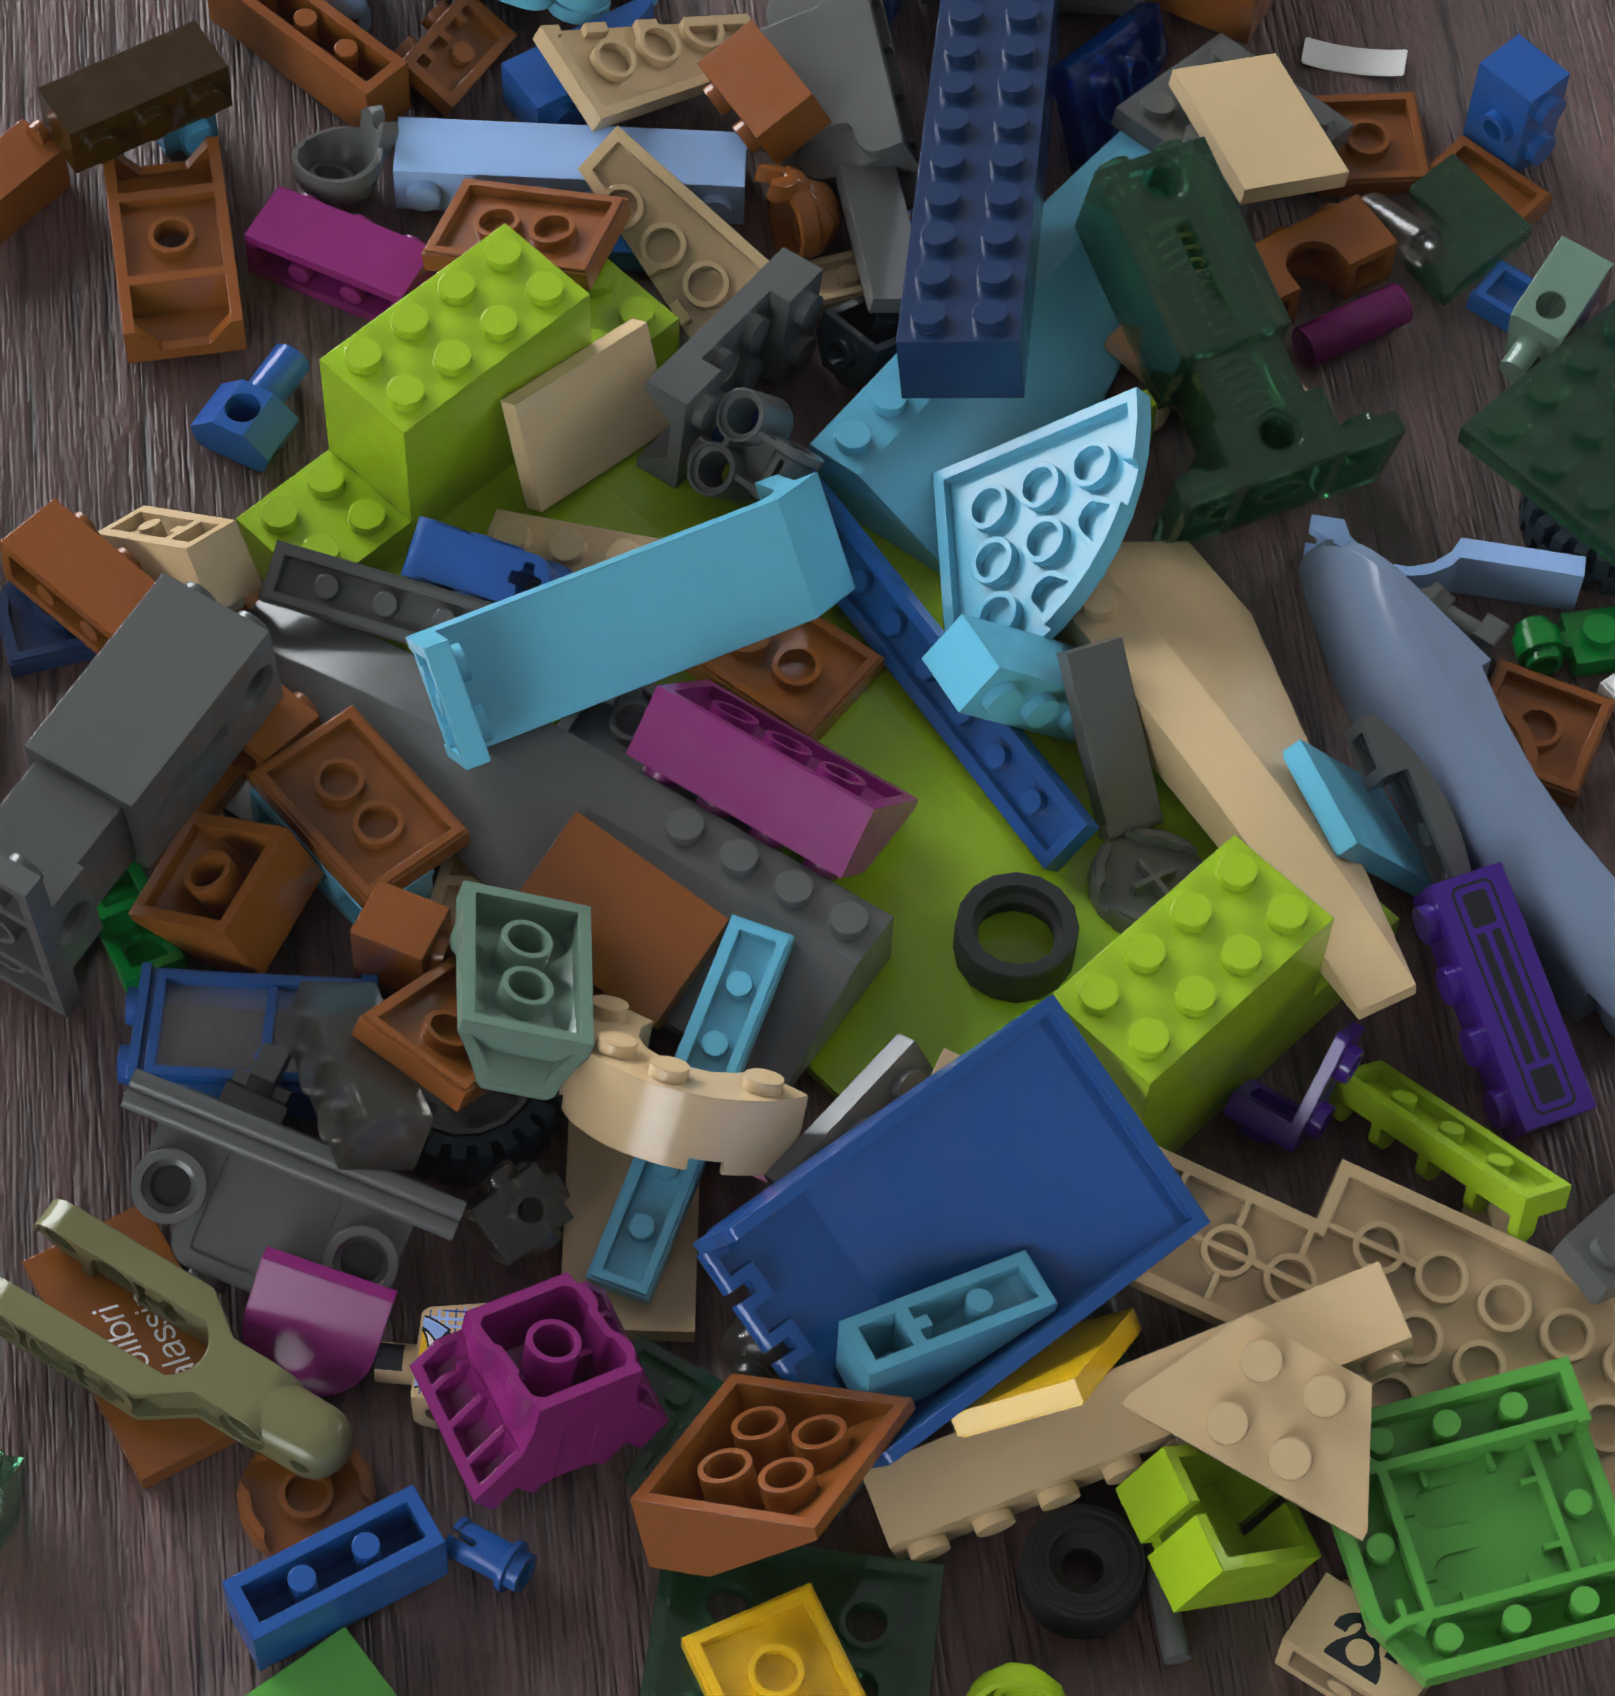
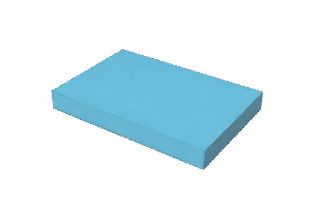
(1357, 822)

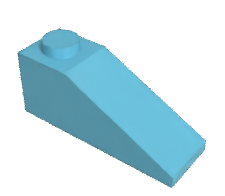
(941, 1330)

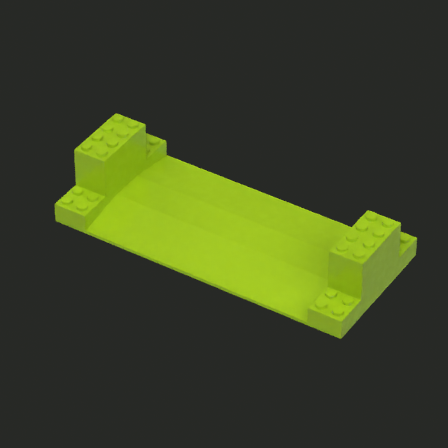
(1170, 1007)

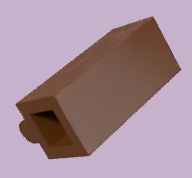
(30, 174)

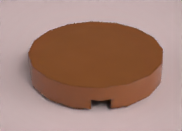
(286, 1508)

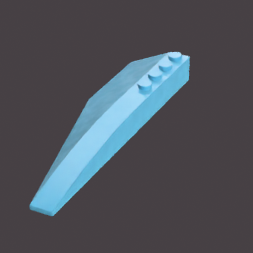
(888, 447)

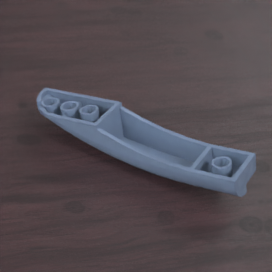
(1430, 685)

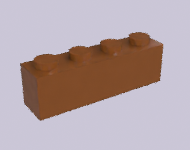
(320, 53)

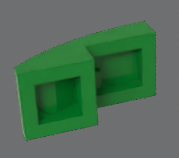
(126, 940)

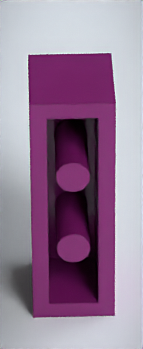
(333, 254)

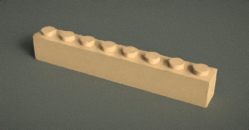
(991, 1476)

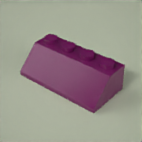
(768, 777)

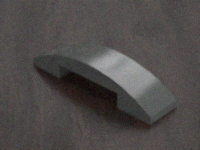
(1388, 759)

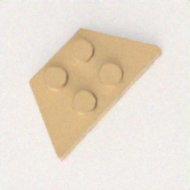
(1271, 1416)

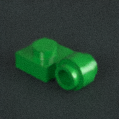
(1579, 637)

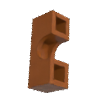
(1337, 245)

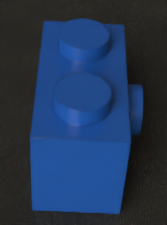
(1517, 104)

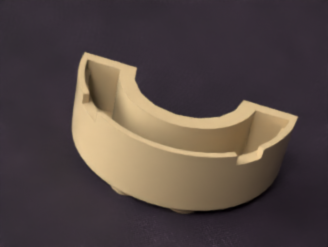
(676, 1112)

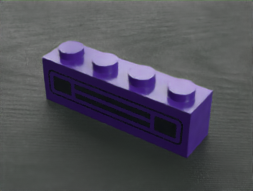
(1501, 1002)

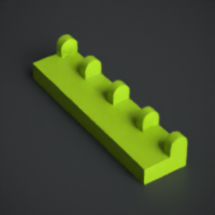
(1451, 1143)

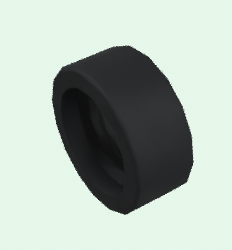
(1026, 895)

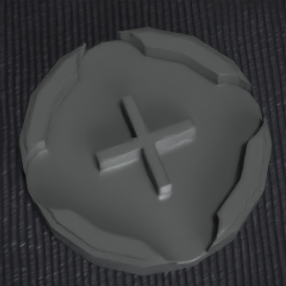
(1137, 873)

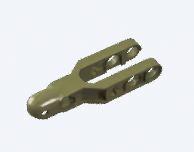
(227, 1388)

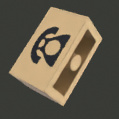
(1336, 1652)

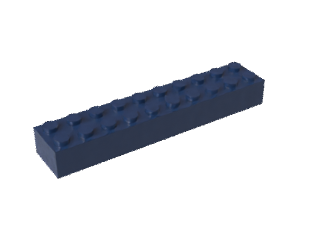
(979, 201)

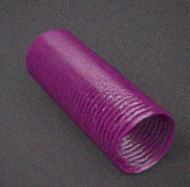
(1352, 326)

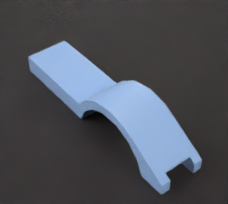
(1484, 569)

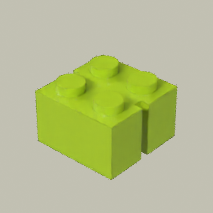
(1194, 1518)

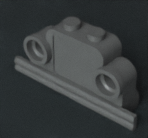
(853, 72)
(257, 1184)

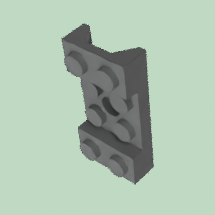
(754, 335)

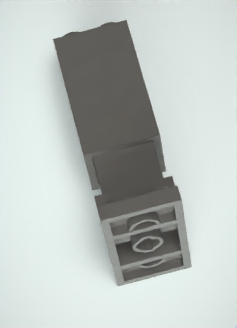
(123, 772)

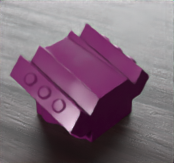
(537, 1388)

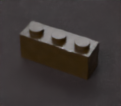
(135, 96)

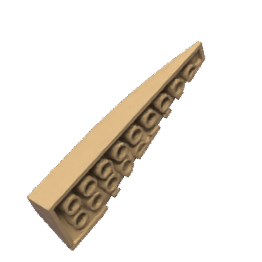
(1217, 740)

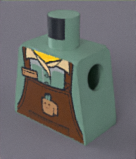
(1555, 305)

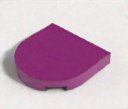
(315, 1321)

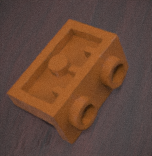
(454, 51)

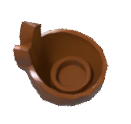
(800, 210)

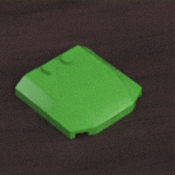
(1485, 1526)

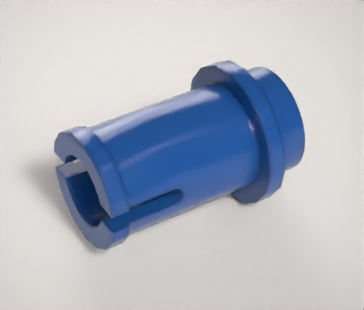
(492, 1556)

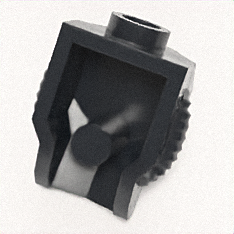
(856, 342)

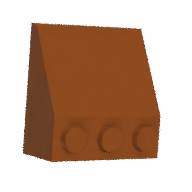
(761, 1472)

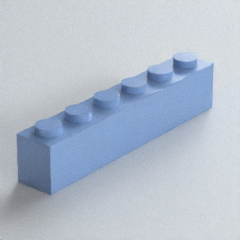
(439, 153)

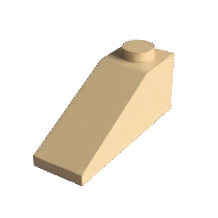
(189, 549)

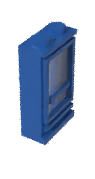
(207, 1024)

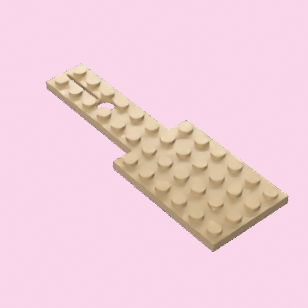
(1464, 1288)

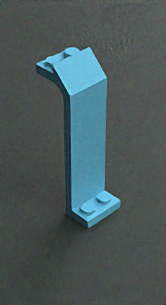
(633, 618)

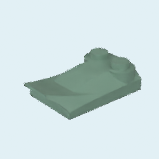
(523, 988)

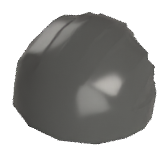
(345, 161)

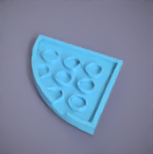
(1041, 516)

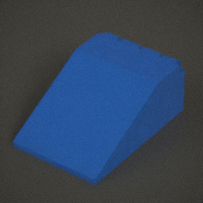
(970, 1166)

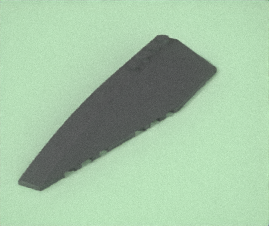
(546, 774)

